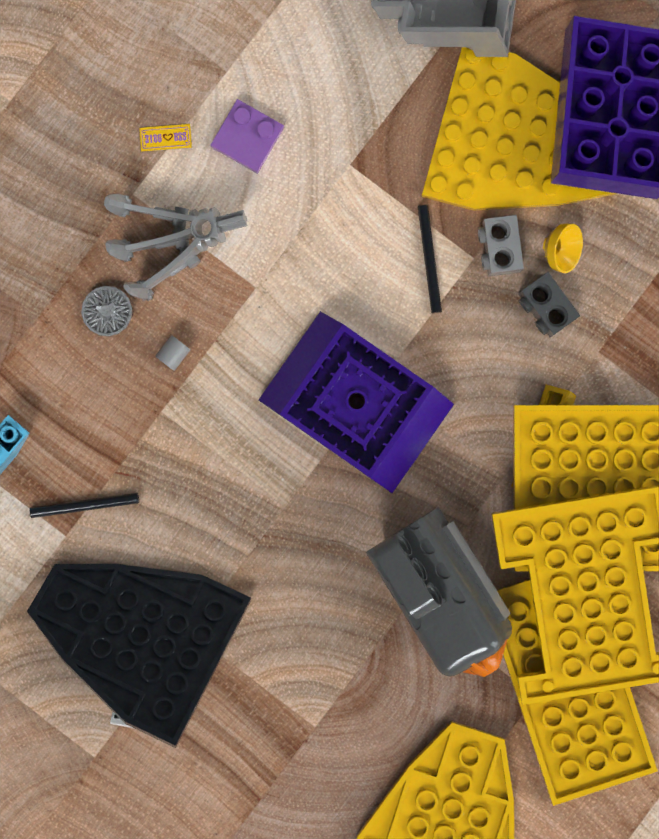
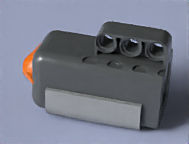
(445, 595)

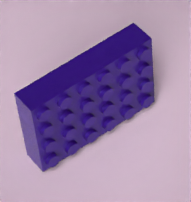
(608, 109)

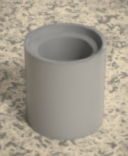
(172, 353)

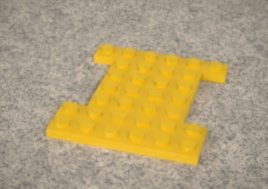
(586, 590)

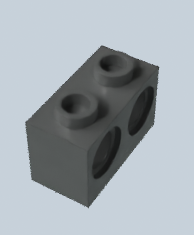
(554, 301)

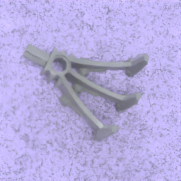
(123, 250)

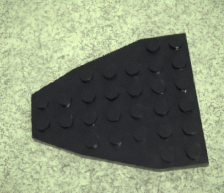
(139, 637)

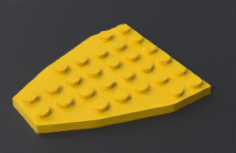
(499, 138)
(449, 791)

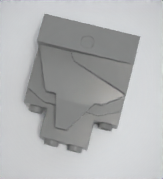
(473, 24)

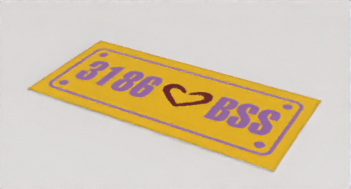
(165, 137)

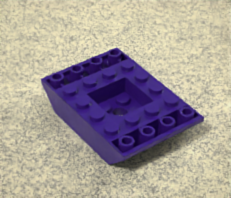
(397, 411)

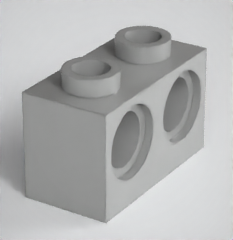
(508, 246)

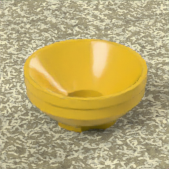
(563, 247)

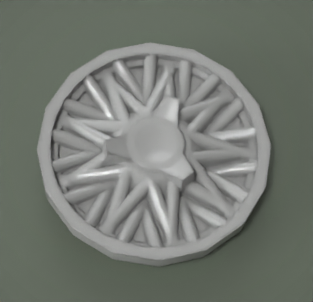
(106, 311)

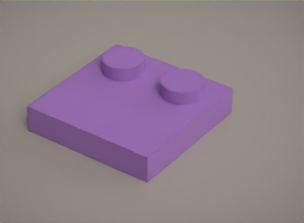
(247, 136)

